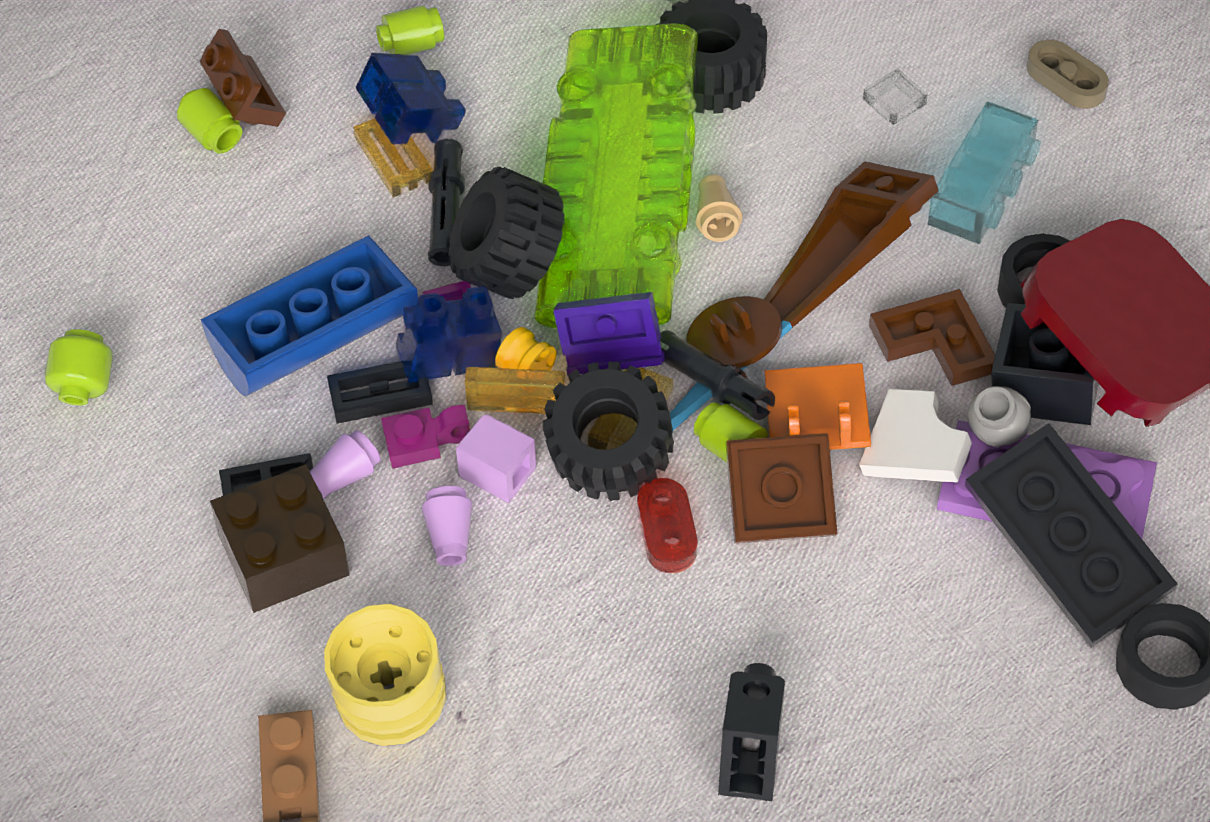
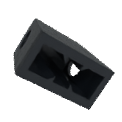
(751, 712)

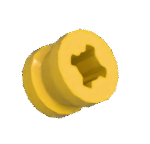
(523, 352)

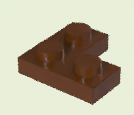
(940, 325)

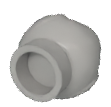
(999, 416)

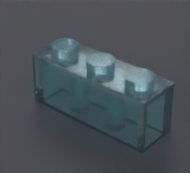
(984, 173)

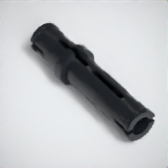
(444, 198)
(726, 383)

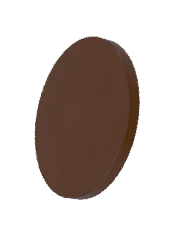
(736, 330)

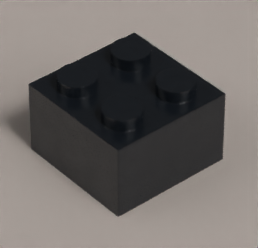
(1042, 371)

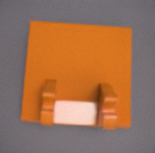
(820, 402)

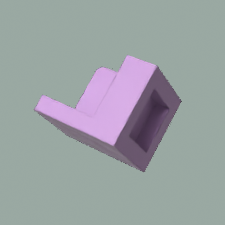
(496, 457)

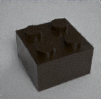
(280, 538)

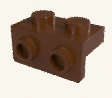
(240, 82)

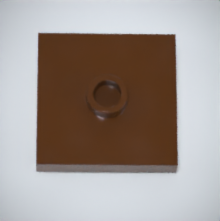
(781, 488)

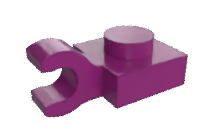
(417, 437)

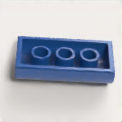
(307, 315)

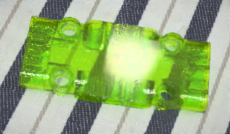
(621, 165)

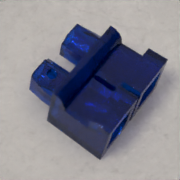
(407, 97)
(449, 335)

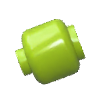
(78, 366)

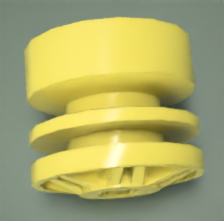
(380, 649)

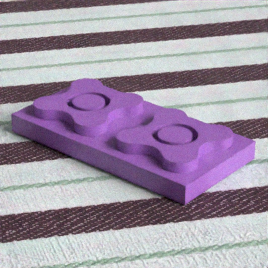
(1122, 478)

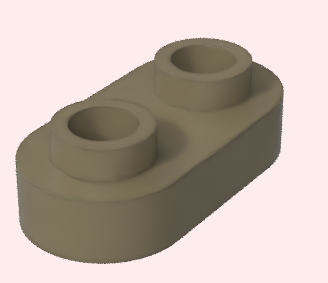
(1067, 74)

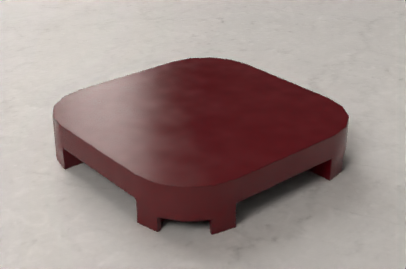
(1127, 315)

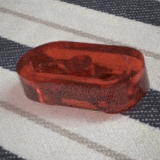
(666, 521)

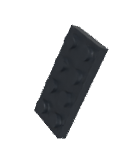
(1070, 534)

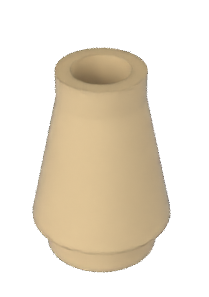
(717, 211)

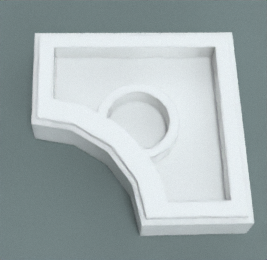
(913, 441)

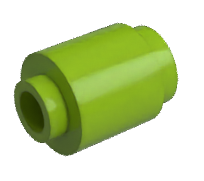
(410, 30)
(209, 120)
(723, 423)

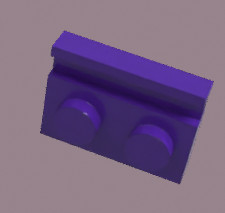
(610, 330)

